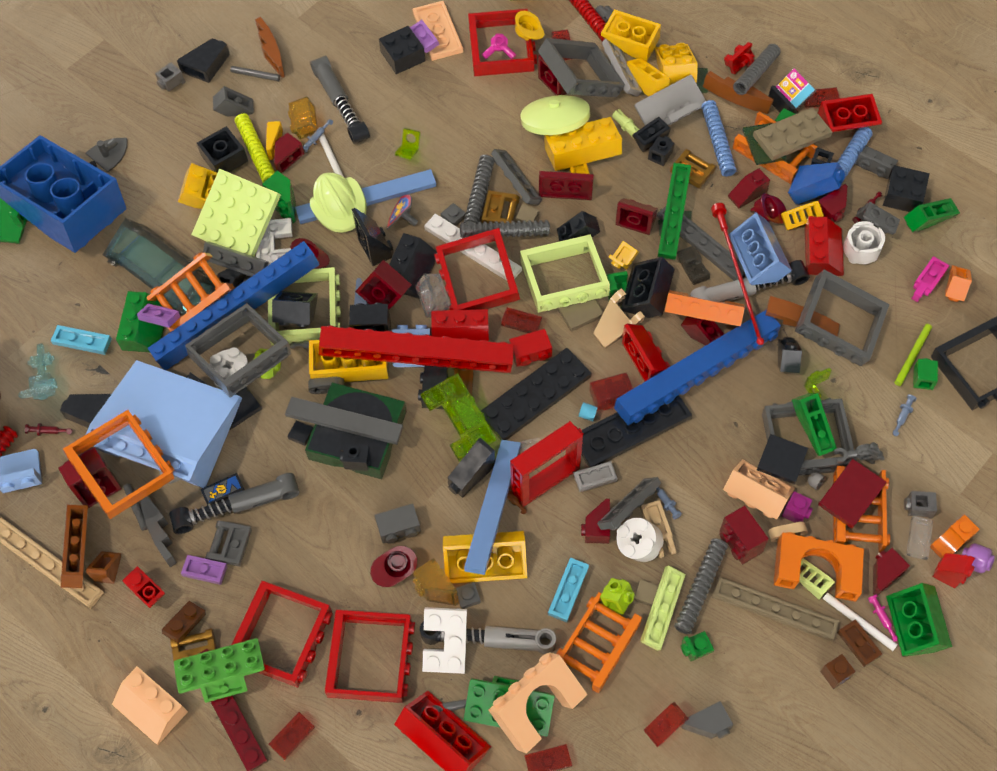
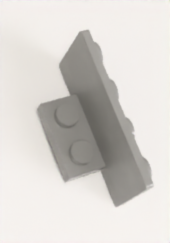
(671, 102)

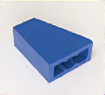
(815, 181)

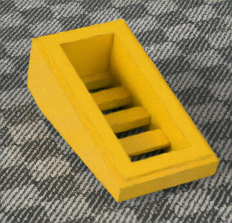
(274, 132)
(816, 209)

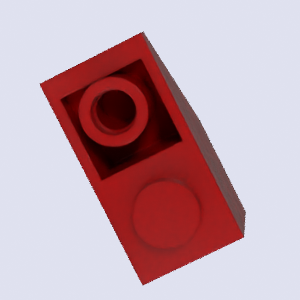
(954, 569)
(143, 587)

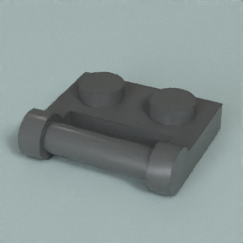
(234, 545)

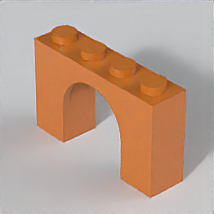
(722, 312)
(845, 559)

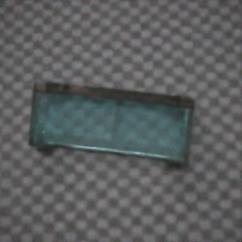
(153, 261)

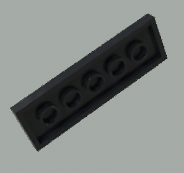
(535, 394)
(614, 437)

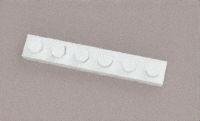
(481, 254)

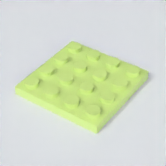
(236, 213)

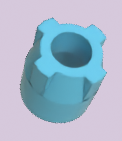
(587, 411)

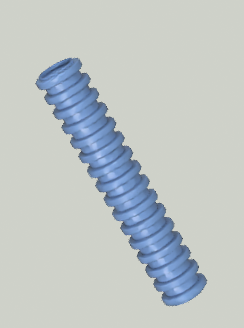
(718, 138)
(853, 149)

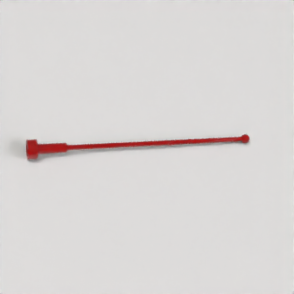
(718, 211)

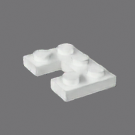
(276, 229)
(453, 656)

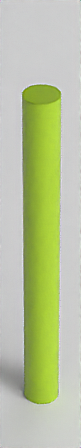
(913, 354)

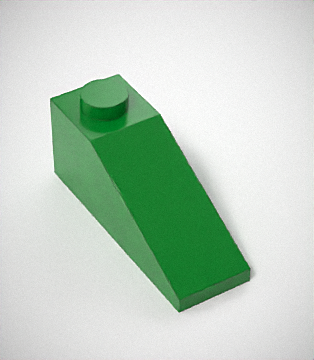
(930, 214)
(814, 422)

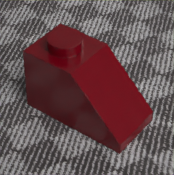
(287, 152)
(749, 188)
(834, 204)
(701, 330)
(591, 530)
(887, 570)

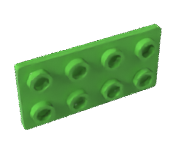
(219, 671)

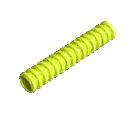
(254, 146)

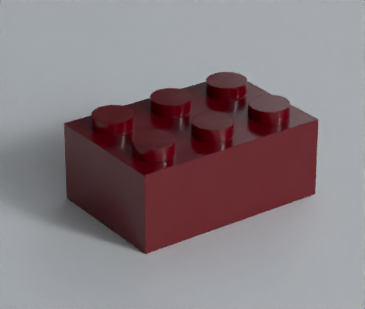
(100, 472)

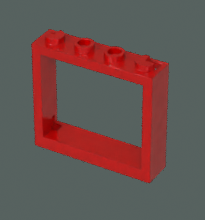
(494, 19)
(469, 242)
(565, 438)
(340, 620)
(315, 637)

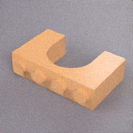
(511, 708)

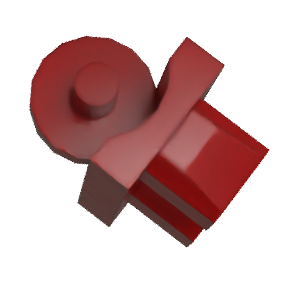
(742, 57)

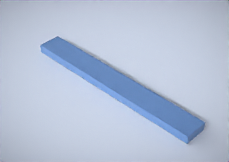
(382, 192)
(491, 509)

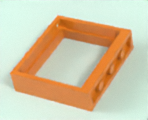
(103, 432)

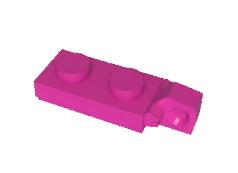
(929, 278)

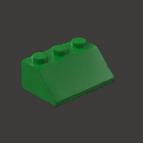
(134, 333)
(918, 620)

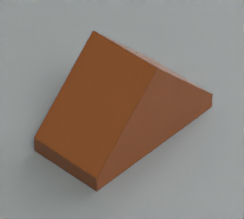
(104, 567)

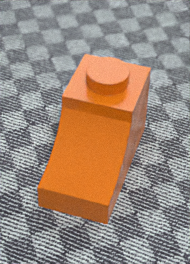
(958, 283)
(955, 537)

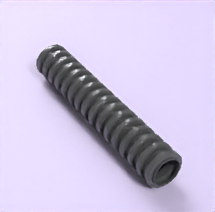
(756, 69)
(479, 189)
(519, 228)
(701, 587)

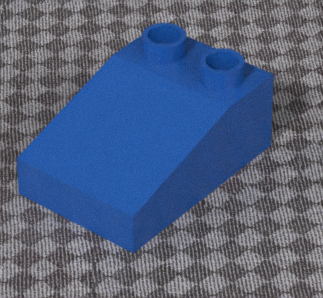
(60, 193)

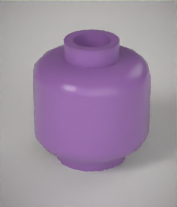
(983, 557)

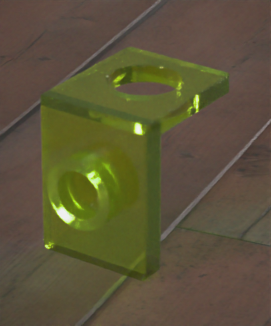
(408, 149)
(816, 378)

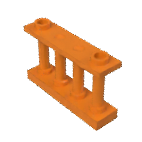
(781, 169)
(206, 299)
(841, 535)
(619, 642)

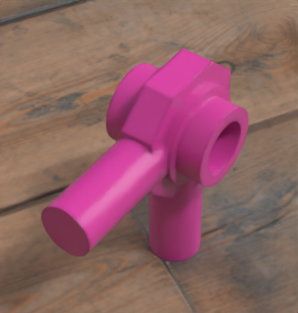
(499, 43)

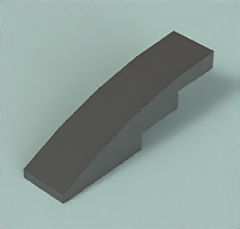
(155, 522)

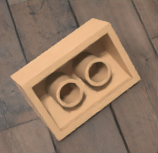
(758, 489)
(148, 705)

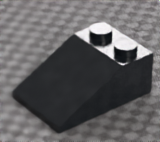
(371, 238)

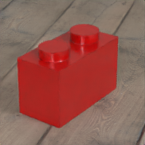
(531, 347)

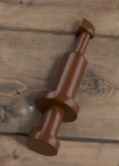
(515, 501)

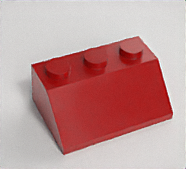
(850, 113)
(823, 246)
(461, 324)
(642, 351)

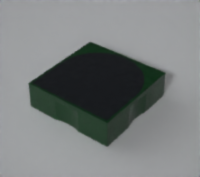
(326, 442)

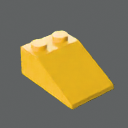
(632, 34)

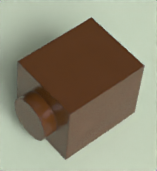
(837, 671)

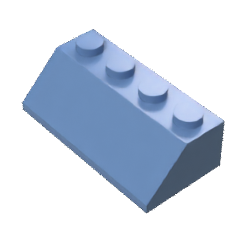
(759, 251)

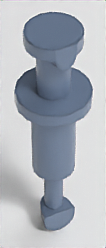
(312, 140)
(906, 409)
(668, 504)

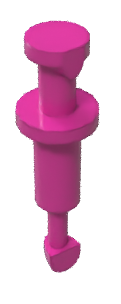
(882, 615)

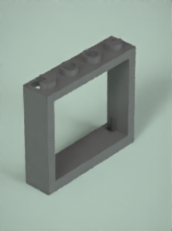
(556, 49)
(853, 295)
(254, 368)
(835, 406)

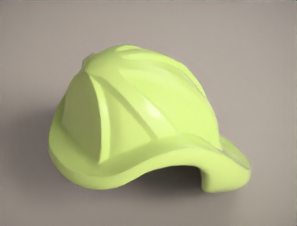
(334, 199)

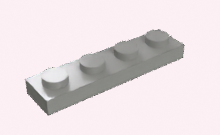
(620, 65)

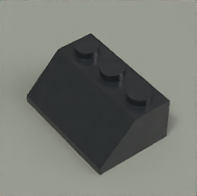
(413, 260)
(648, 287)

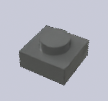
(453, 214)
(468, 595)

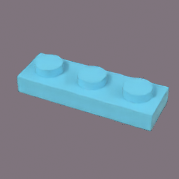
(81, 339)
(568, 590)

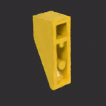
(647, 76)

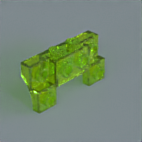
(461, 411)

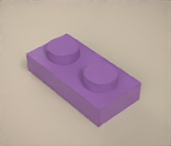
(425, 36)
(158, 315)
(204, 569)

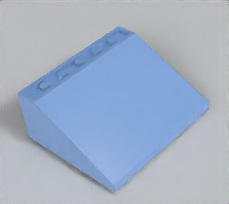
(178, 412)

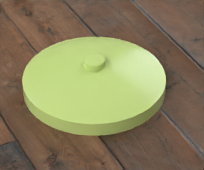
(555, 115)

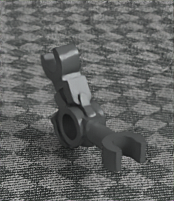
(866, 452)

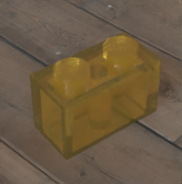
(302, 117)

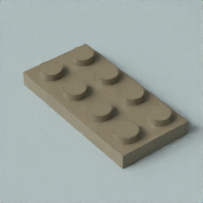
(792, 134)

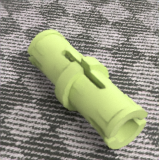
(626, 123)

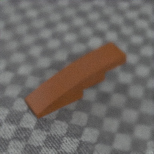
(269, 46)
(752, 99)
(791, 312)

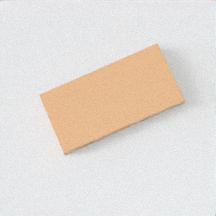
(442, 27)

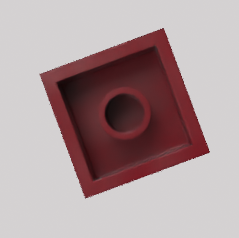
(383, 286)
(743, 535)

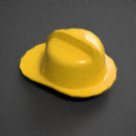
(528, 26)

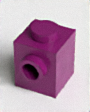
(798, 508)

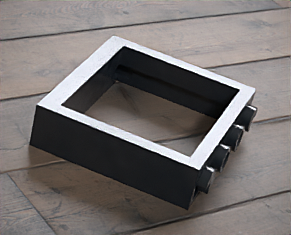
(941, 352)

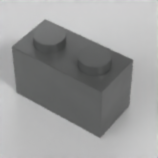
(398, 524)

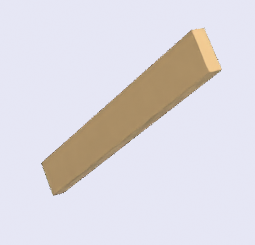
(45, 562)

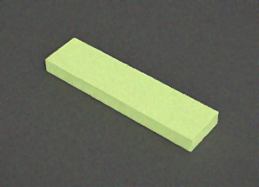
(662, 608)

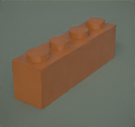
(74, 546)

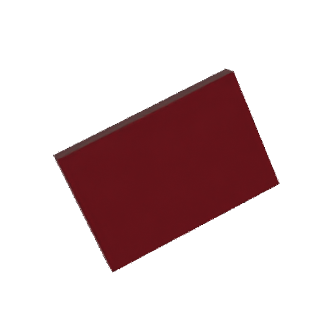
(565, 185)
(852, 493)

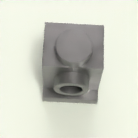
(169, 77)
(926, 502)

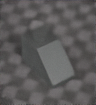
(232, 103)
(710, 722)

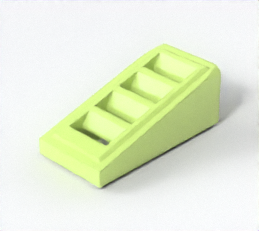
(822, 577)

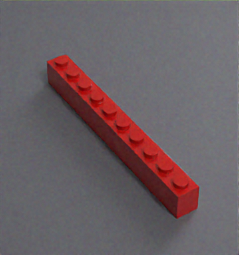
(415, 349)

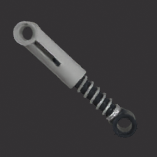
(733, 290)
(501, 638)

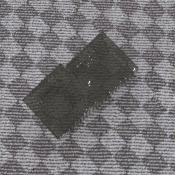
(692, 265)

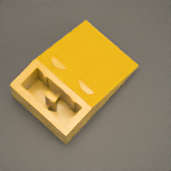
(676, 61)
(196, 186)

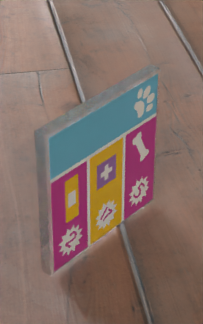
(796, 88)

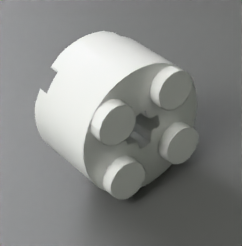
(863, 243)
(228, 362)
(649, 545)

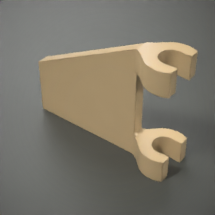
(613, 320)

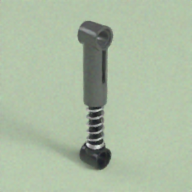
(322, 69)
(283, 488)

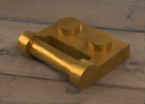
(697, 175)
(495, 204)
(207, 635)

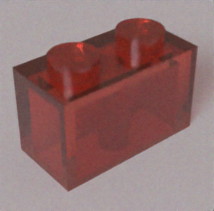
(607, 390)

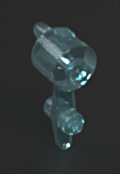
(42, 384)

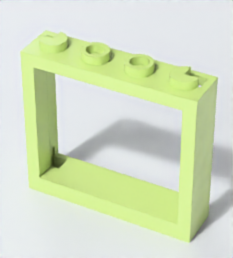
(558, 251)
(301, 335)

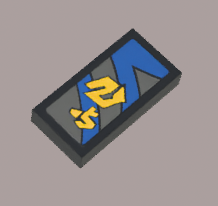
(222, 489)

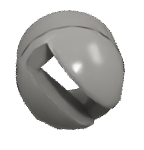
(816, 480)

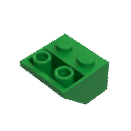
(287, 202)

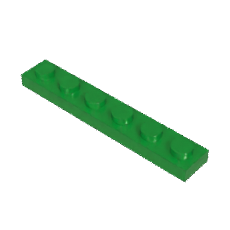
(674, 211)

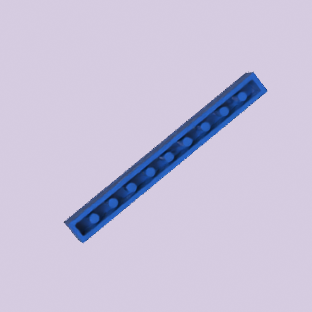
(253, 291)
(695, 369)

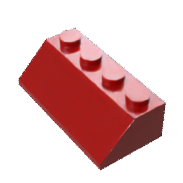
(441, 734)

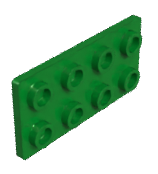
(11, 224)
(483, 694)

